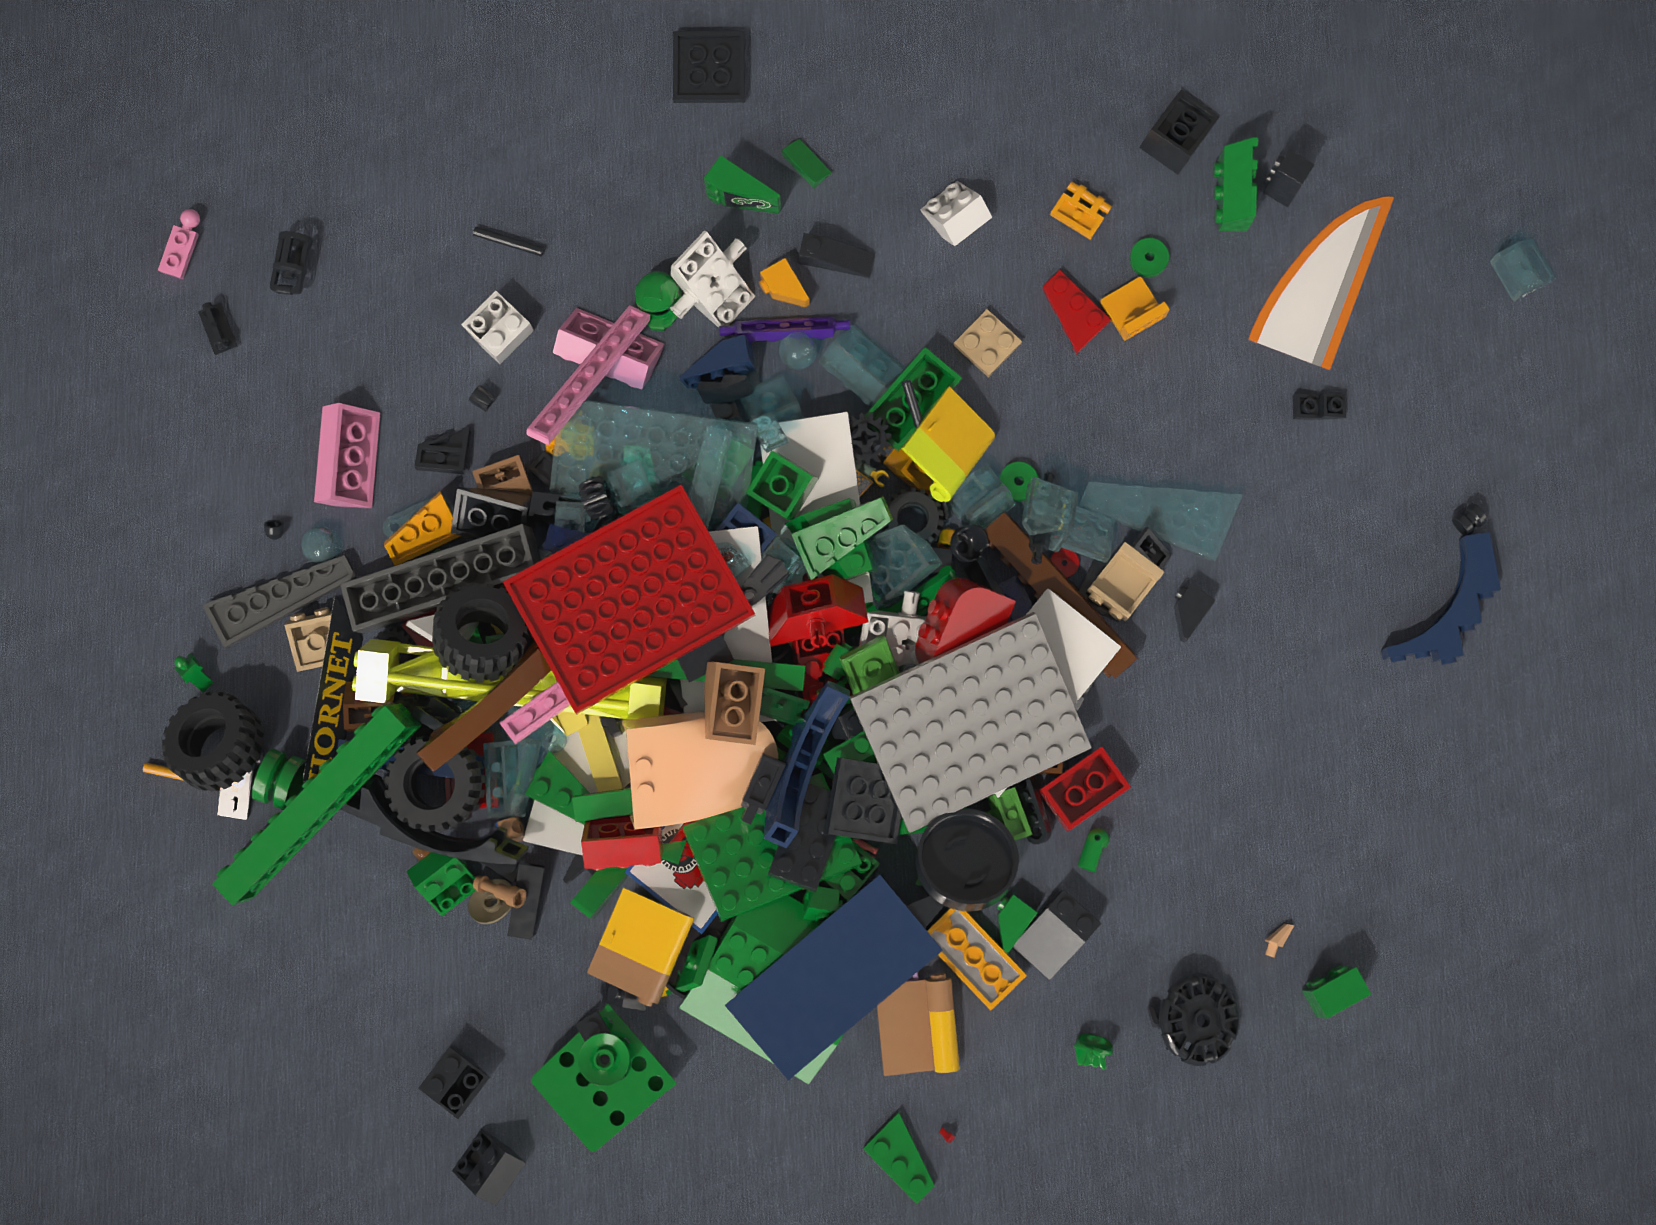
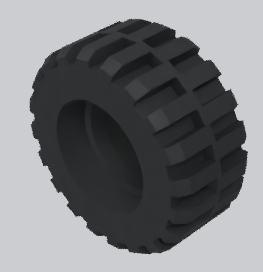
(475, 659)
(195, 724)
(410, 805)

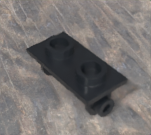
(217, 328)

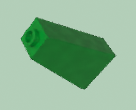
(599, 890)

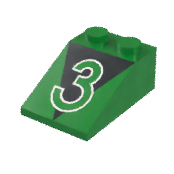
(738, 189)

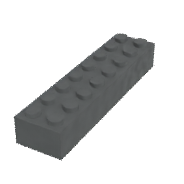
(424, 582)

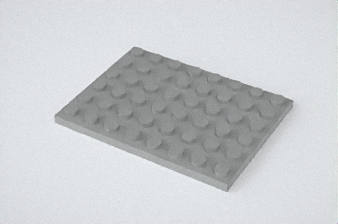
(971, 722)

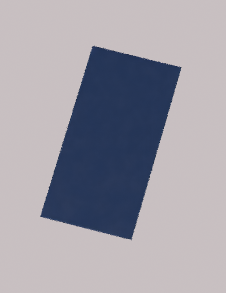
(833, 977)

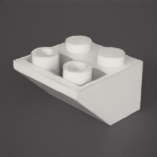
(956, 212)
(497, 327)

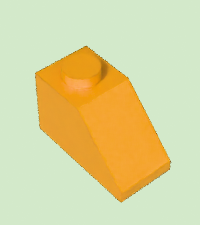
(783, 284)

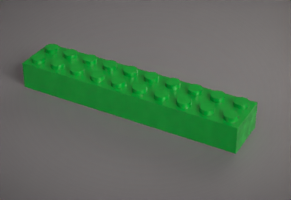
(316, 803)

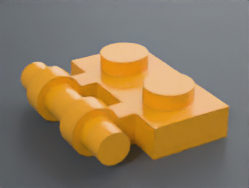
(1078, 216)

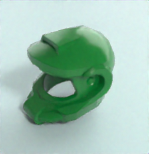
(655, 294)

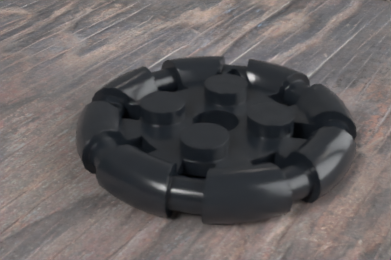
(1186, 1017)

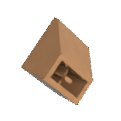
(504, 475)

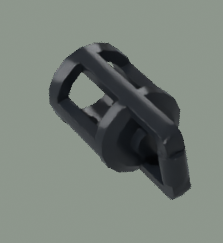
(290, 269)

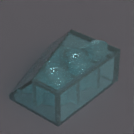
(901, 564)

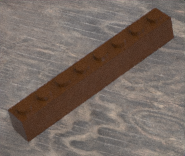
(1014, 545)

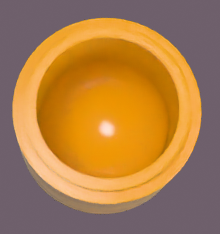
(945, 538)

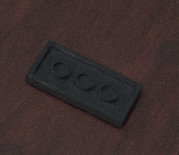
(808, 852)

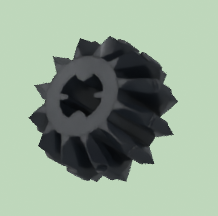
(596, 497)

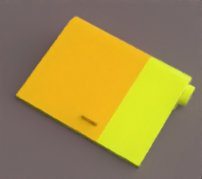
(949, 444)

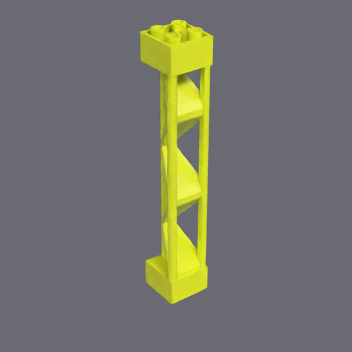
(382, 676)

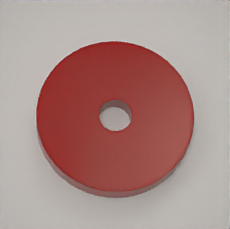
(1071, 559)

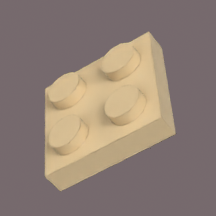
(987, 343)

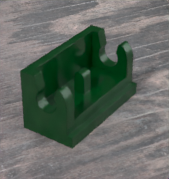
(782, 706)

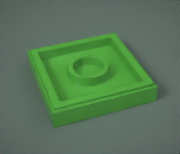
(869, 664)

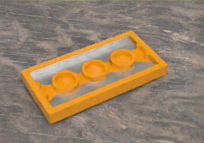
(975, 957)

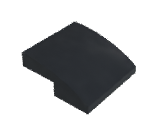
(695, 662)
(437, 712)

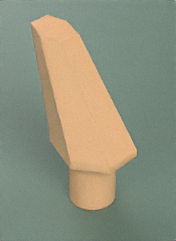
(1277, 939)

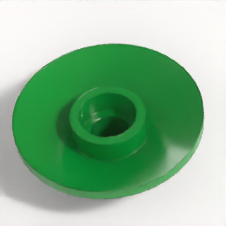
(590, 1059)

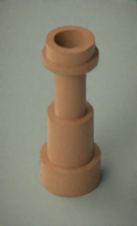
(512, 895)

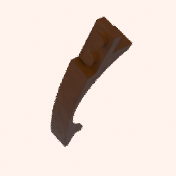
(458, 733)

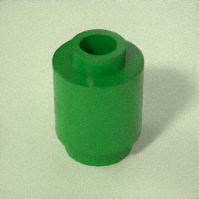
(832, 664)

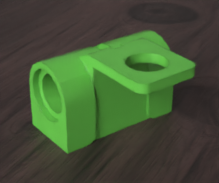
(1010, 812)

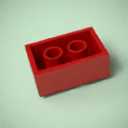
(1084, 789)

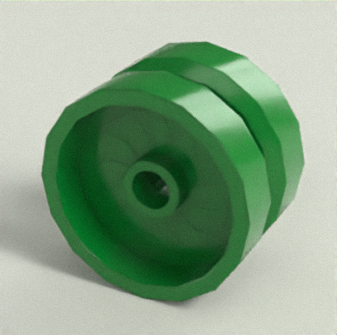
(278, 778)

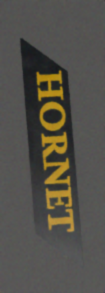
(336, 671)

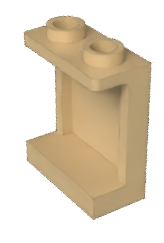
(1124, 582)

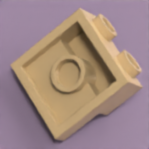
(308, 638)

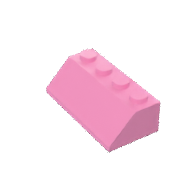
(584, 331)
(347, 456)

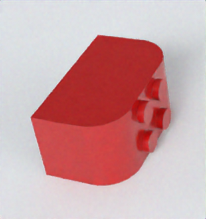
(959, 615)

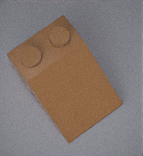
(732, 702)

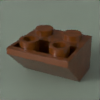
(359, 711)

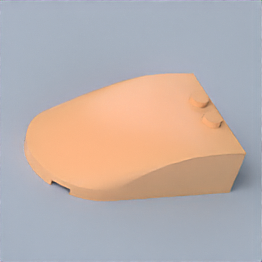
(682, 774)

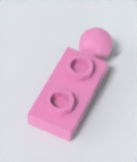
(180, 245)

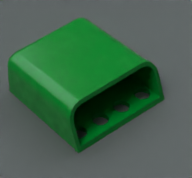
(601, 1111)

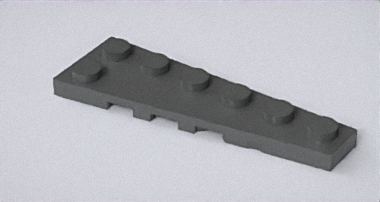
(261, 606)

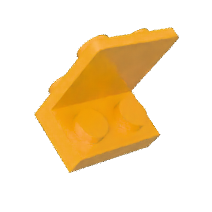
(1133, 308)

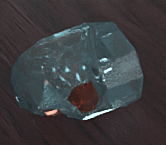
(734, 558)

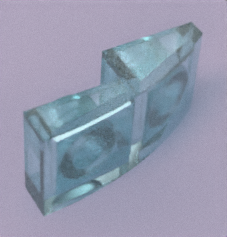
(770, 432)

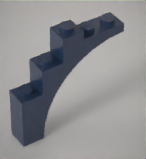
(1476, 578)
(808, 738)

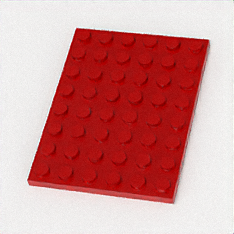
(628, 599)

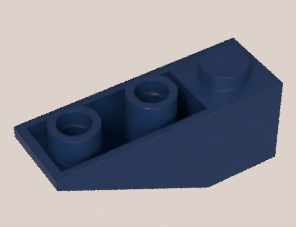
(726, 358)

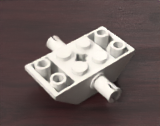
(711, 281)
(897, 628)

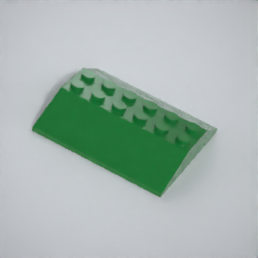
(741, 955)

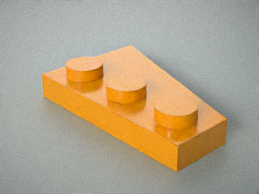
(422, 532)

